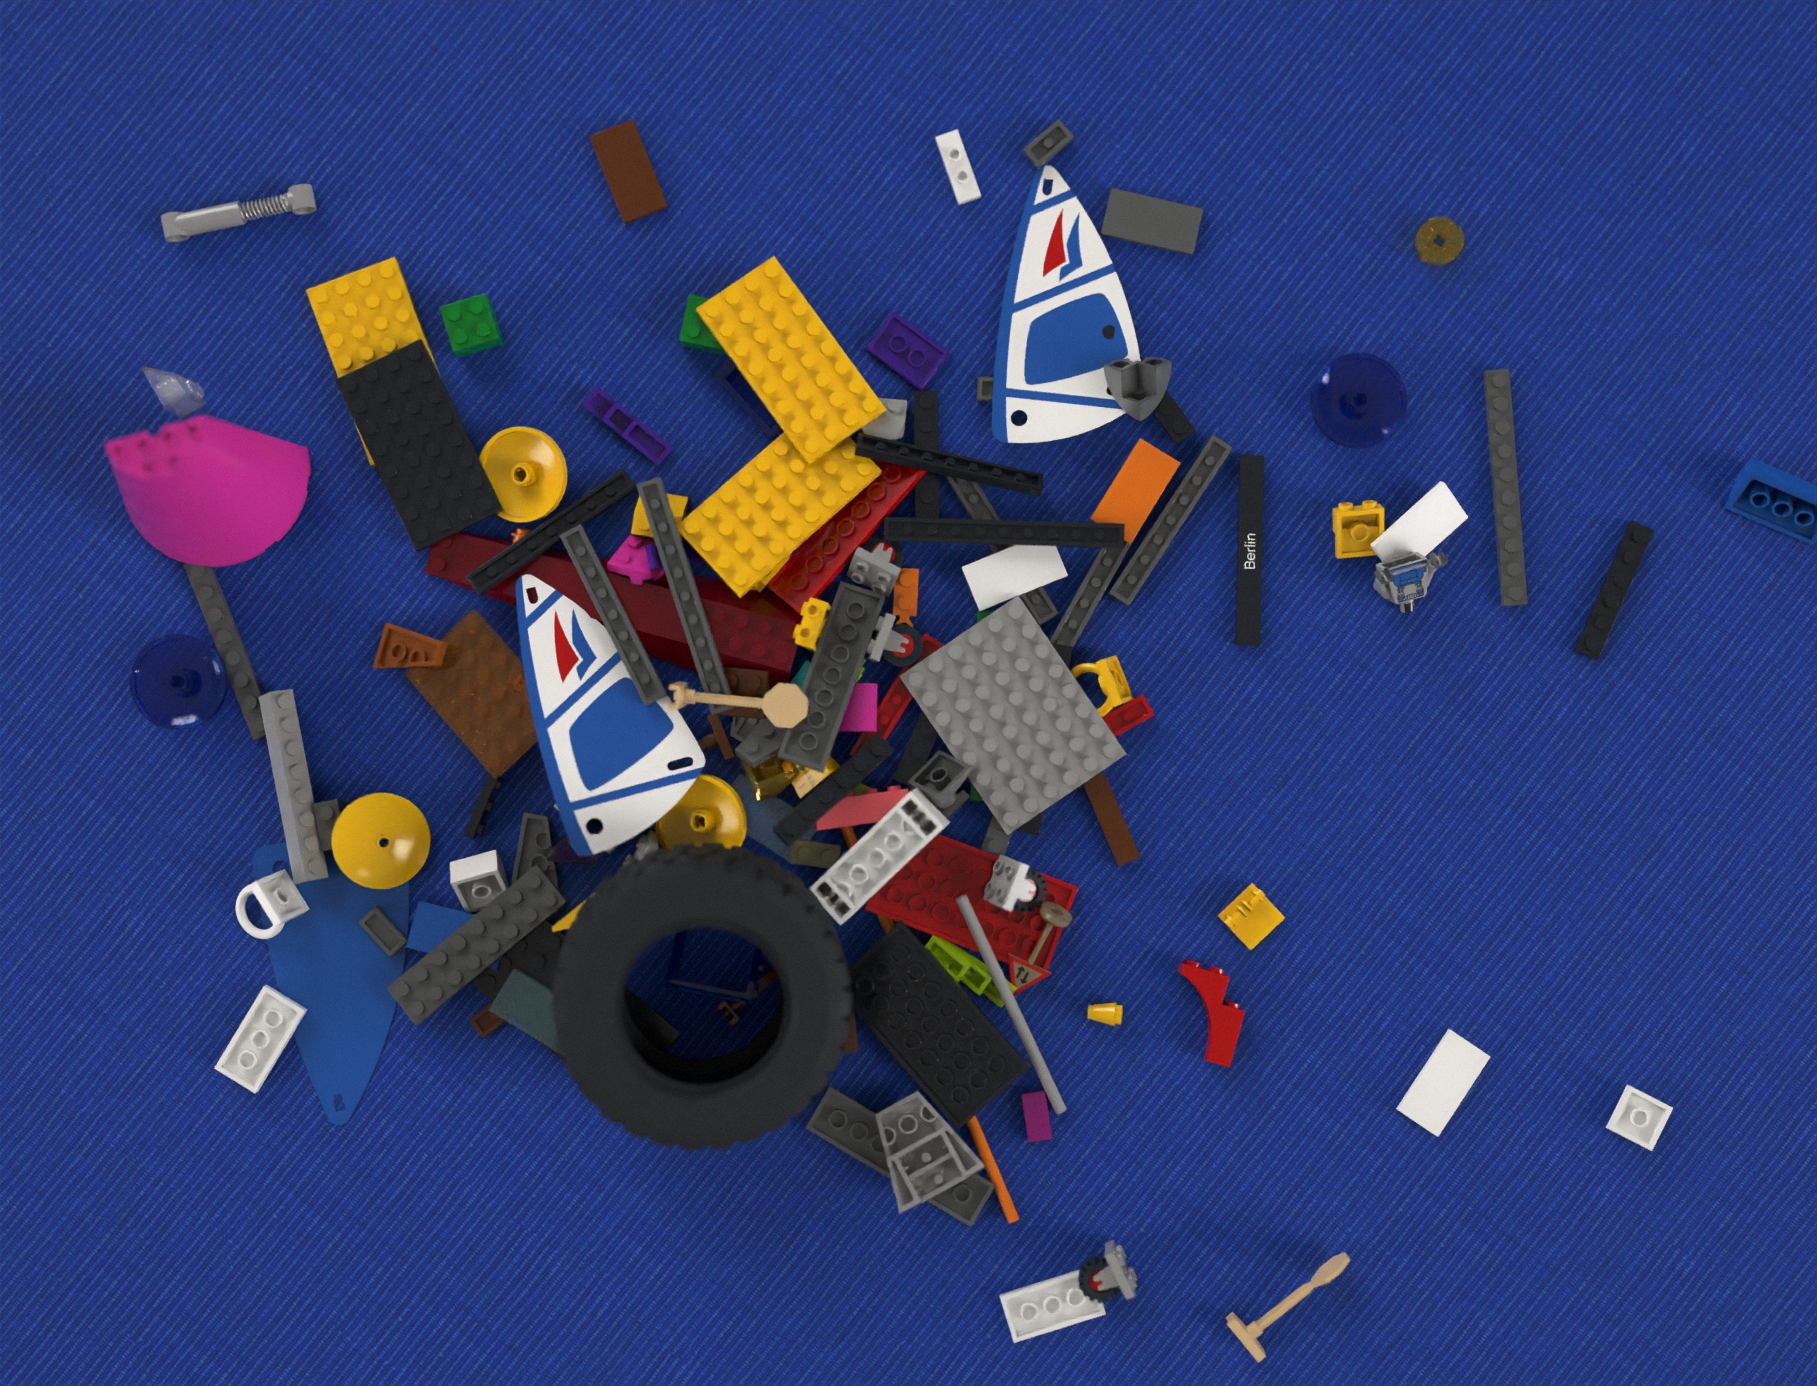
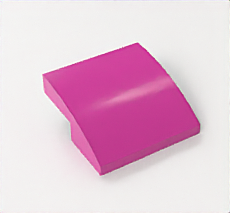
(861, 709)

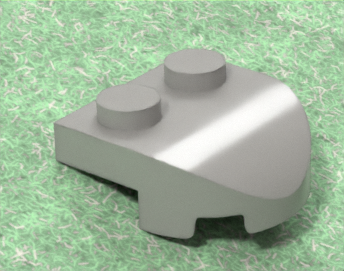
(890, 423)

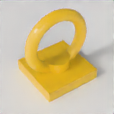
(1111, 681)

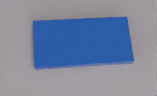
(435, 924)

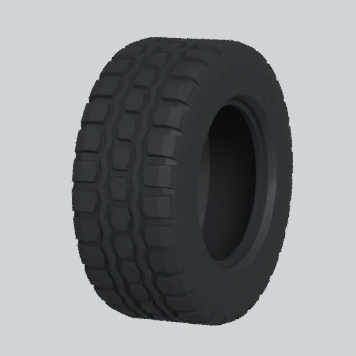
(723, 1096)

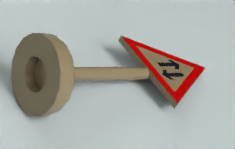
(1025, 973)

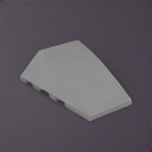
(922, 1151)

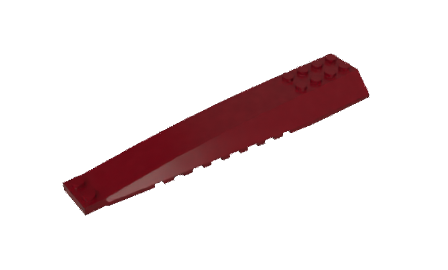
(746, 630)

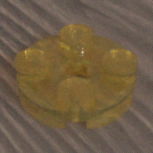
(1427, 233)

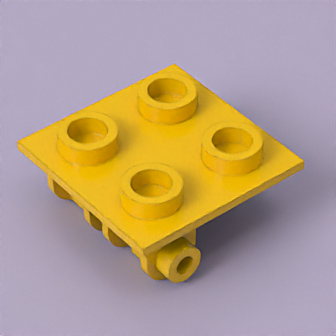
(1251, 916)

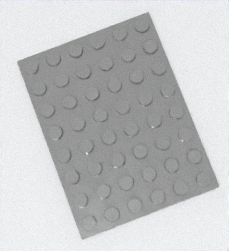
(1013, 715)

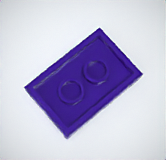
(907, 351)

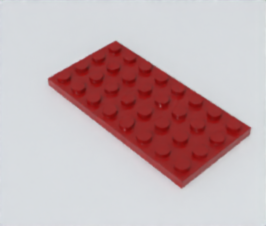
(943, 870)

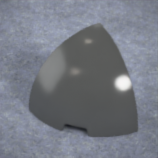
(1138, 384)

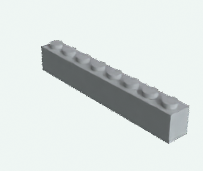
(293, 786)

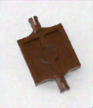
(748, 684)

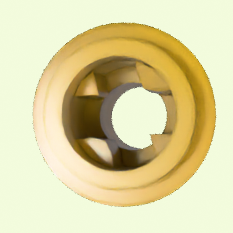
(1106, 1013)

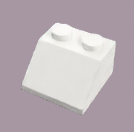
(478, 880)

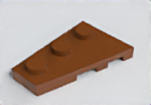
(407, 649)

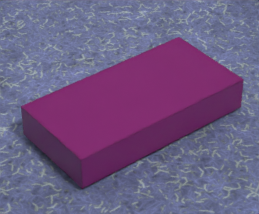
(1036, 1115)

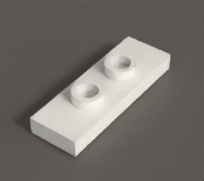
(958, 167)

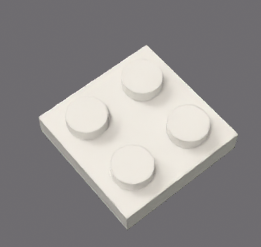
(1639, 1117)

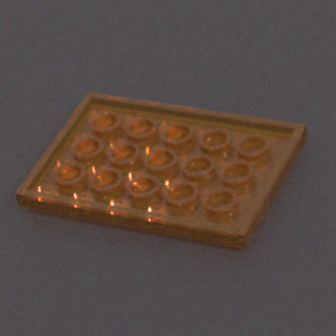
(480, 694)

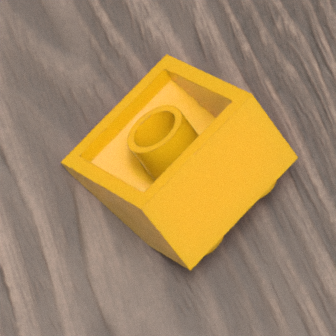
(640, 523)

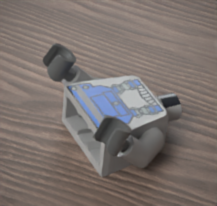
(1406, 578)

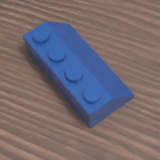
(1776, 500)

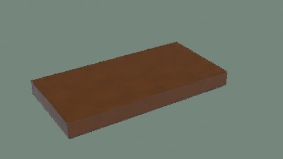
(628, 172)

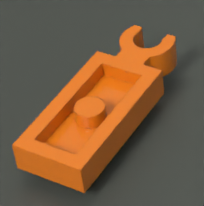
(906, 595)

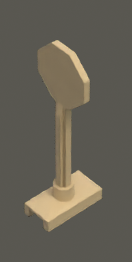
(783, 704)
(1248, 1334)

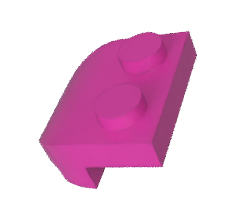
(633, 561)

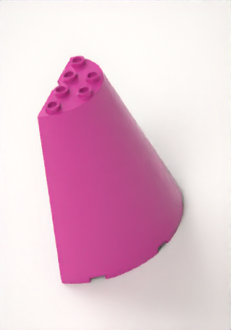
(210, 489)

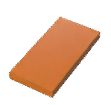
(1136, 489)

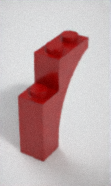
(1223, 1019)

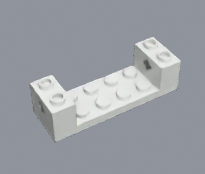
(879, 855)

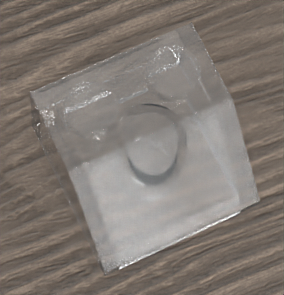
(175, 392)

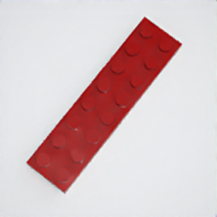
(834, 543)

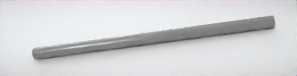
(1010, 1004)

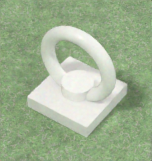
(279, 900)

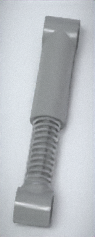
(180, 225)

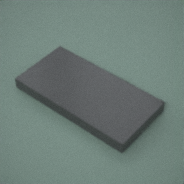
(1151, 222)

